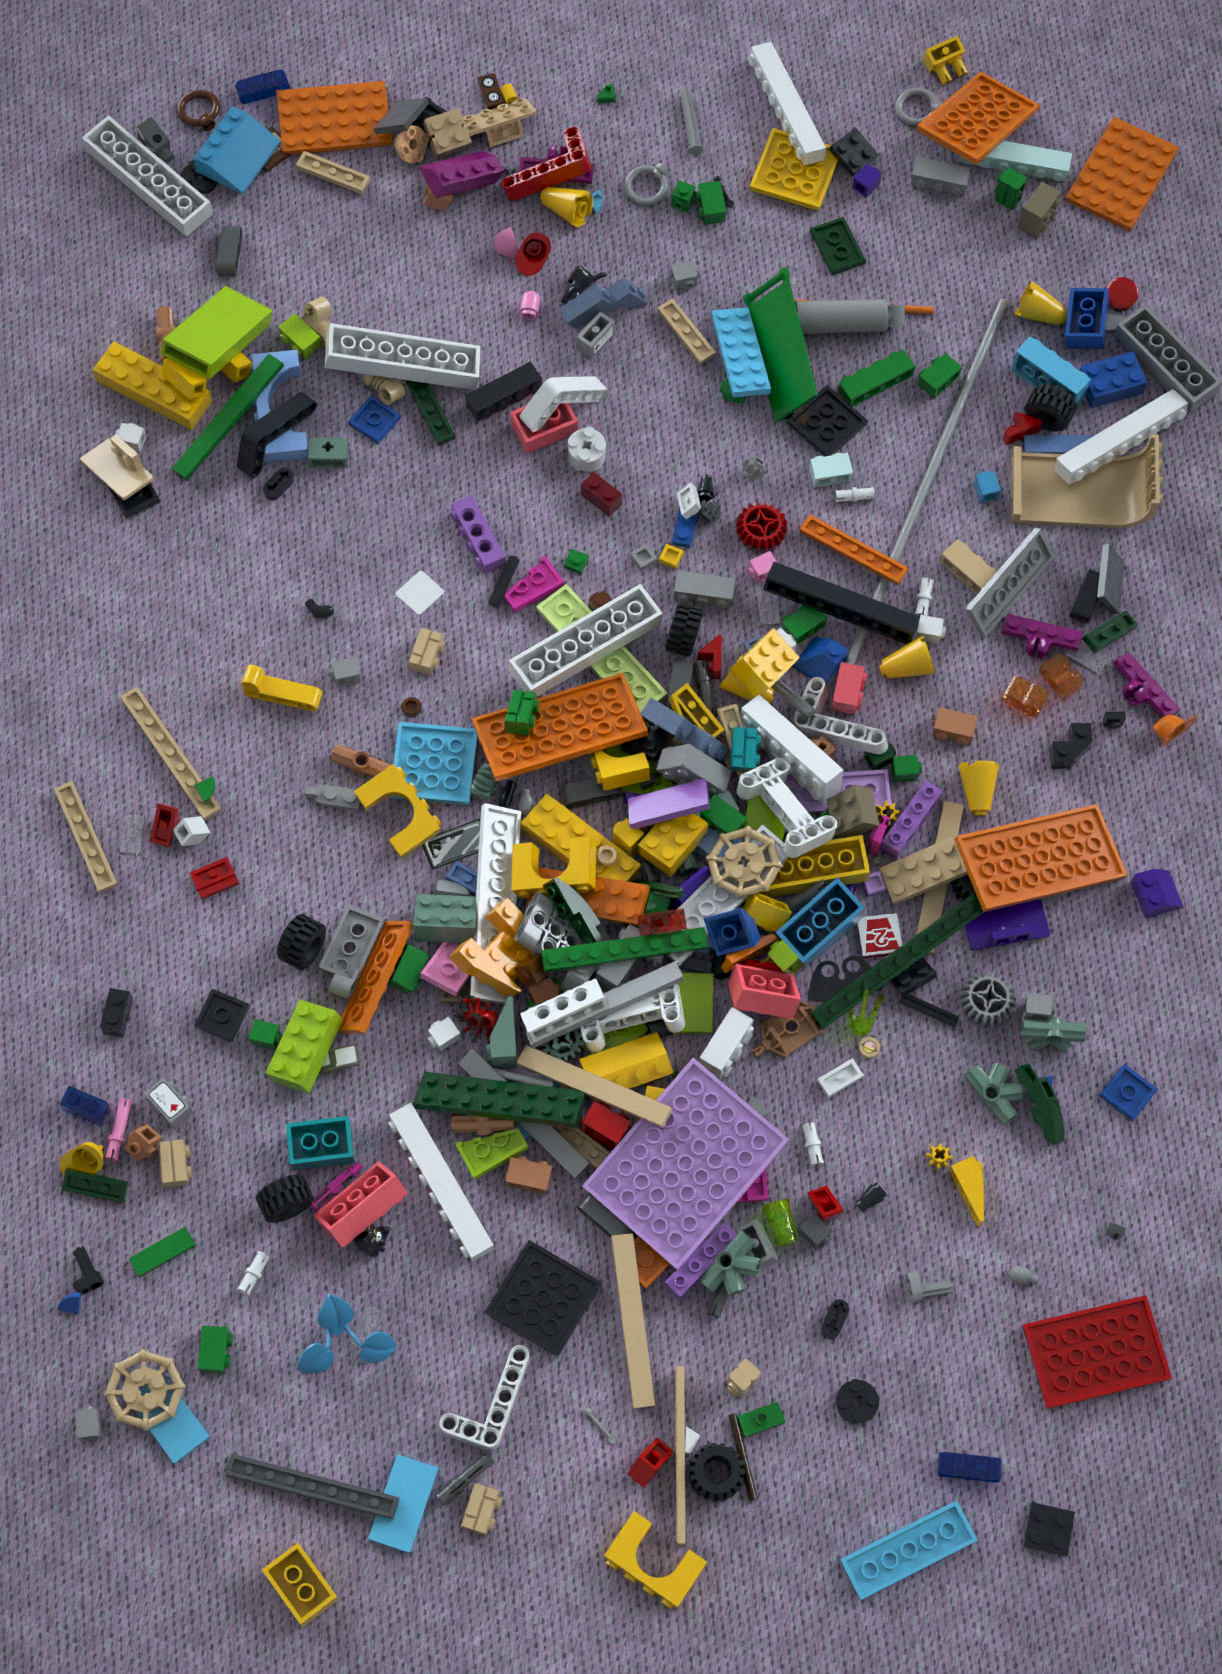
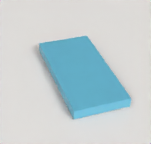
(178, 1434)
(413, 1484)

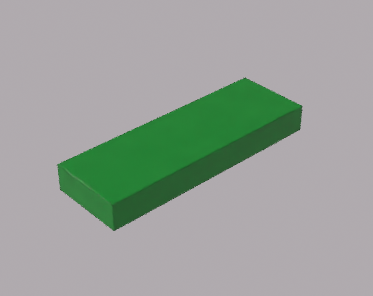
(162, 1252)

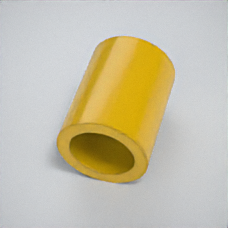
(508, 93)

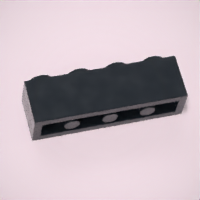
(503, 391)

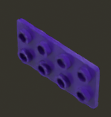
(1008, 925)

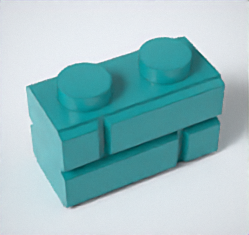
(743, 749)

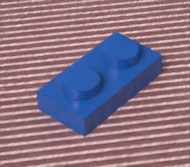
(684, 530)

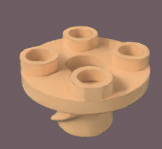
(411, 144)

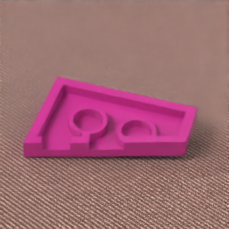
(536, 585)

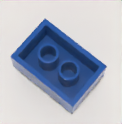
(1087, 318)
(1114, 379)

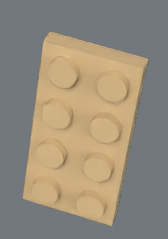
(923, 871)

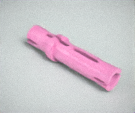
(116, 1138)

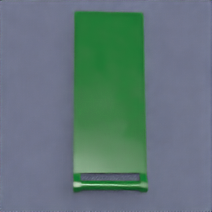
(782, 345)

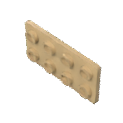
(500, 123)
(118, 467)

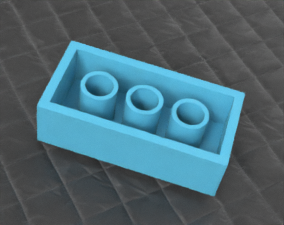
(1044, 366)

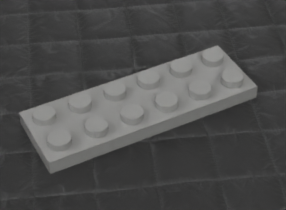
(1010, 582)

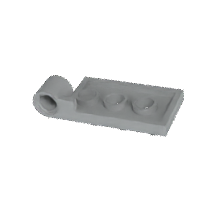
(349, 966)

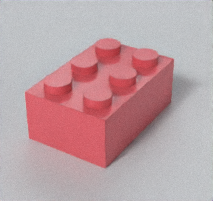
(558, 426)
(849, 683)
(764, 991)

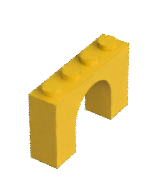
(193, 384)
(619, 772)
(392, 783)
(579, 873)
(670, 1588)

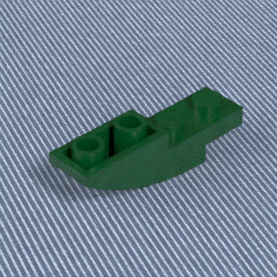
(573, 906)
(1047, 1109)

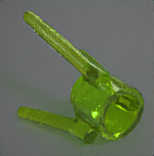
(861, 1025)

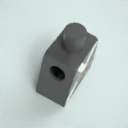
(154, 139)

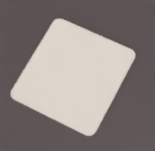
(420, 592)

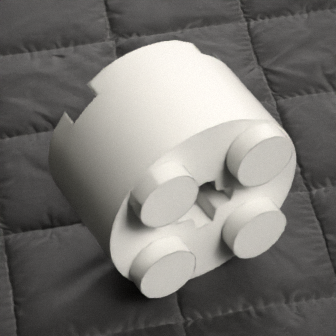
(586, 449)

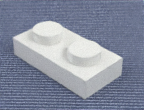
(688, 501)
(840, 1078)

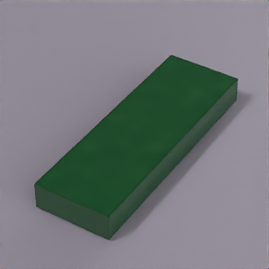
(1110, 631)
(95, 1185)

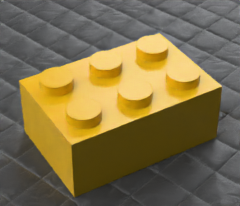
(764, 663)
(672, 842)
(300, 1584)

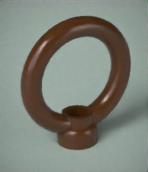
(206, 121)

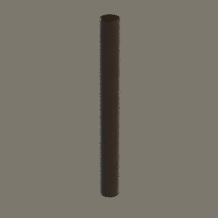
(743, 1456)

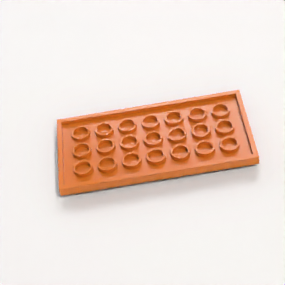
(565, 727)
(1040, 857)

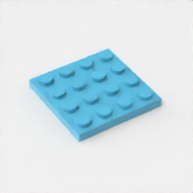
(437, 761)

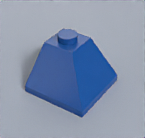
(821, 659)
(732, 931)

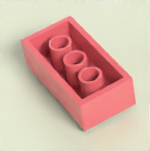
(360, 1204)

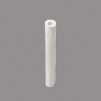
(524, 1078)

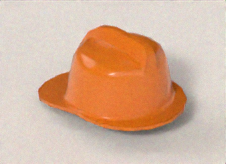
(1172, 726)

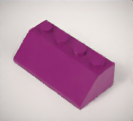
(462, 173)

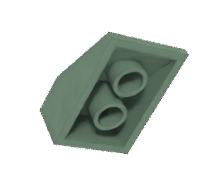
(502, 1045)

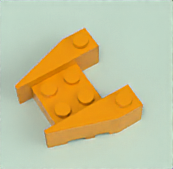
(498, 959)

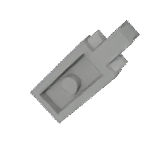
(333, 797)

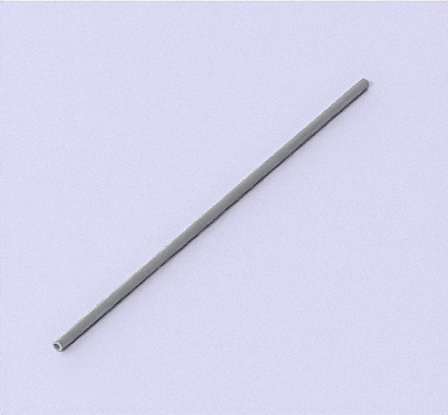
(933, 466)

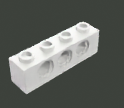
(559, 1019)

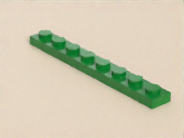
(624, 949)

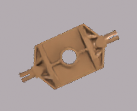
(782, 1042)

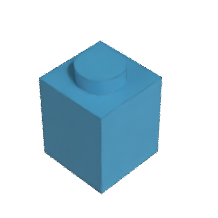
(987, 486)

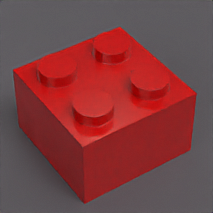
(605, 1125)

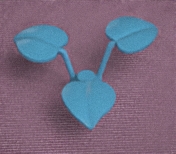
(334, 1317)

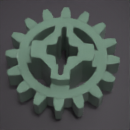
(570, 1046)

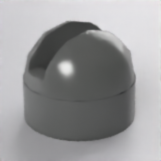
(1115, 1231)

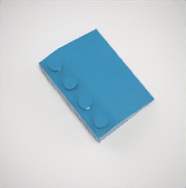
(236, 151)

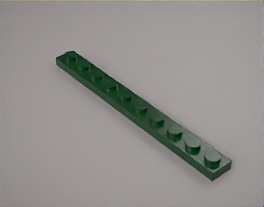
(897, 961)

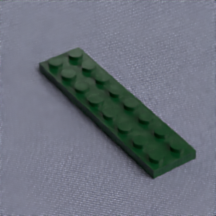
(499, 1099)

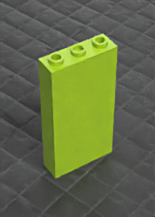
(216, 332)

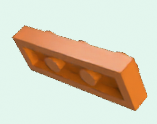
(739, 957)

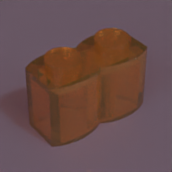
(1061, 676)
(1025, 696)

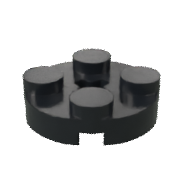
(203, 186)
(857, 1414)

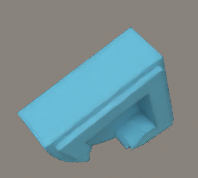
(597, 201)

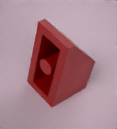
(650, 1462)

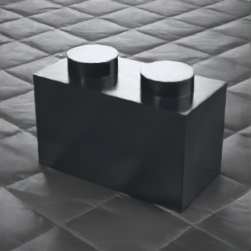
(116, 1012)

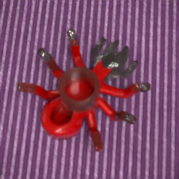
(476, 1018)

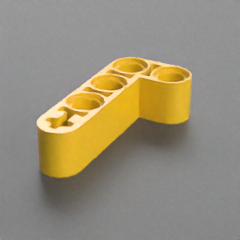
(280, 691)

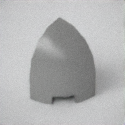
(450, 888)

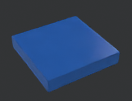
(374, 419)
(1128, 1092)

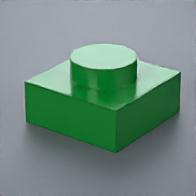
(576, 561)

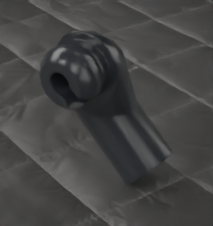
(319, 611)

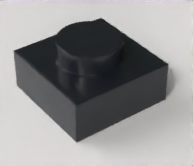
(1114, 719)

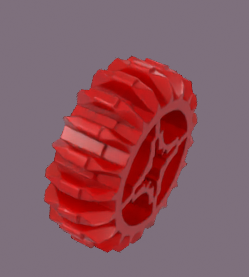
(748, 531)

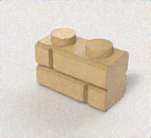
(426, 651)
(173, 1163)
(742, 1379)
(480, 1509)

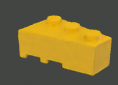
(690, 706)

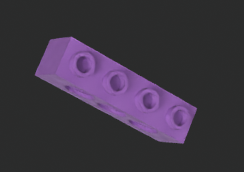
(468, 508)
(911, 820)
(689, 1274)

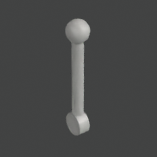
(611, 1438)

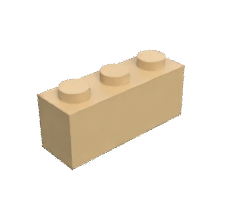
(967, 566)

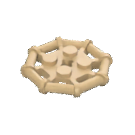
(746, 851)
(138, 1379)

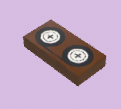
(490, 90)

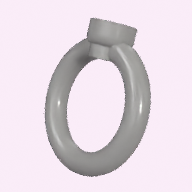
(911, 92)
(659, 173)

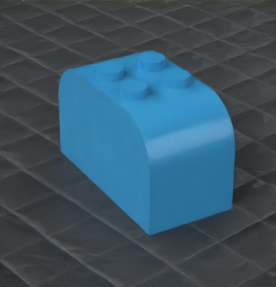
(822, 922)

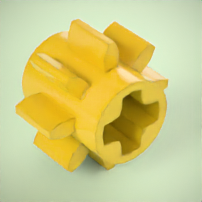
(890, 809)
(938, 1151)

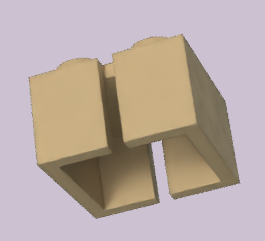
(447, 132)

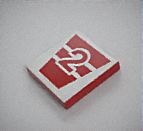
(879, 935)

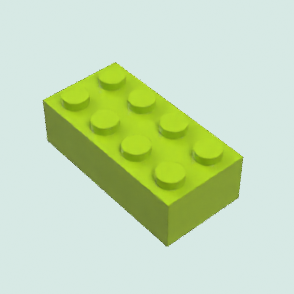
(304, 1046)

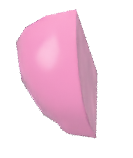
(506, 243)

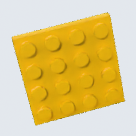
(785, 176)

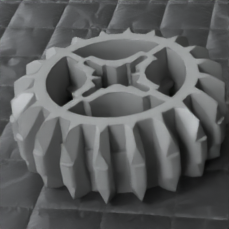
(980, 998)

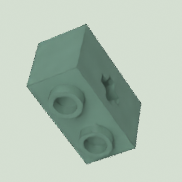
(336, 457)

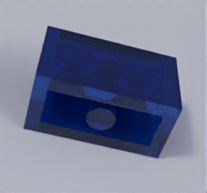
(84, 1106)

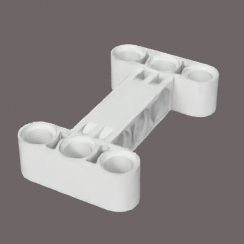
(803, 830)
(642, 1011)

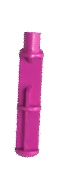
(335, 1186)

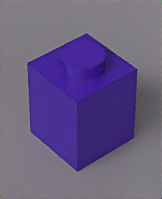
(866, 180)

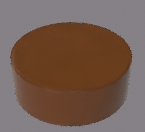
(411, 707)

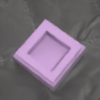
(875, 885)

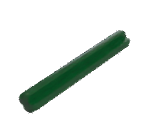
(663, 889)

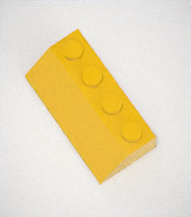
(630, 1062)

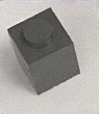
(815, 1232)

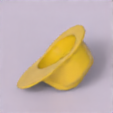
(84, 1157)

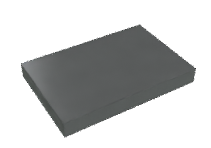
(401, 116)
(1111, 579)

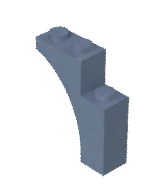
(598, 299)
(684, 730)

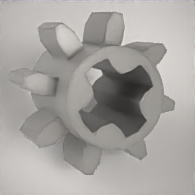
(754, 468)

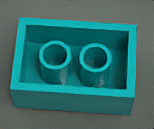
(320, 1143)

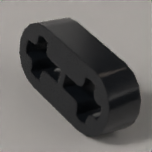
(281, 486)
(839, 1321)

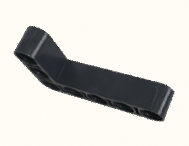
(269, 428)

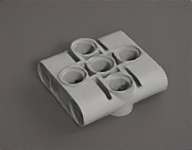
(538, 935)

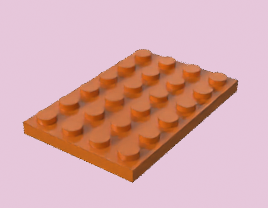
(332, 117)
(978, 118)
(1122, 173)

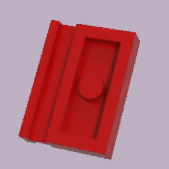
(214, 878)

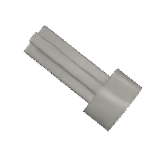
(917, 1291)

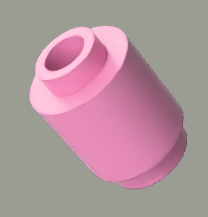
(530, 305)

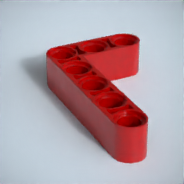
(552, 171)

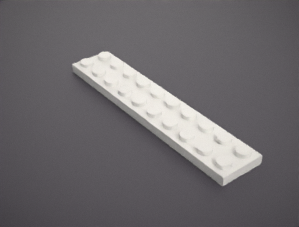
(494, 880)

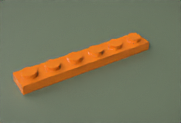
(854, 550)

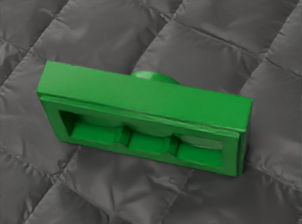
(761, 1419)

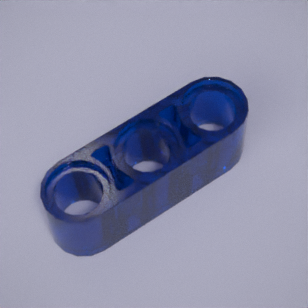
(261, 86)
(969, 1467)

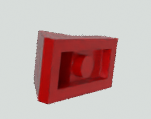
(1023, 426)
(712, 653)
(164, 823)
(825, 1203)

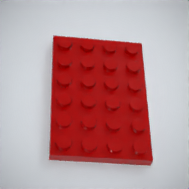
(1096, 1352)

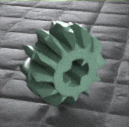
(484, 783)

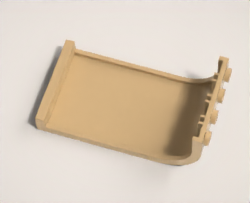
(1111, 497)

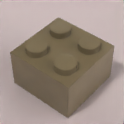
(1040, 210)
(853, 811)

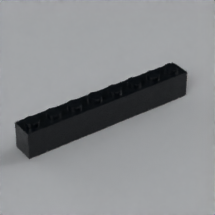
(841, 603)

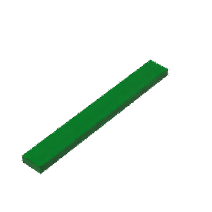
(228, 417)

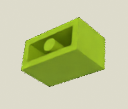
(299, 336)
(785, 957)

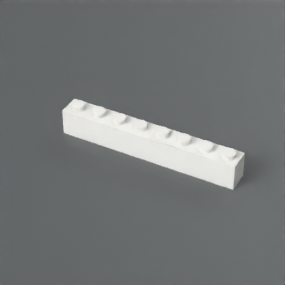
(787, 103)
(1121, 437)
(441, 1182)

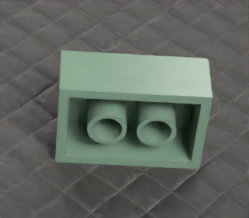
(444, 918)

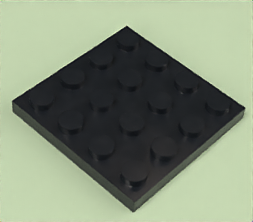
(543, 1298)

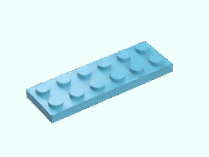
(740, 352)
(908, 1550)

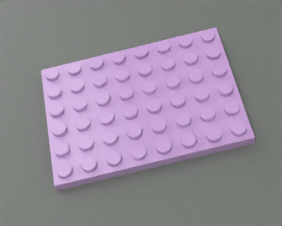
(689, 1174)

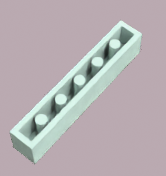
(1027, 160)

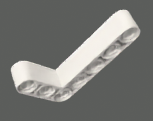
(557, 391)
(833, 725)
(497, 1406)

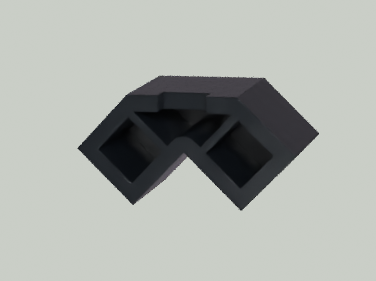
(1066, 753)

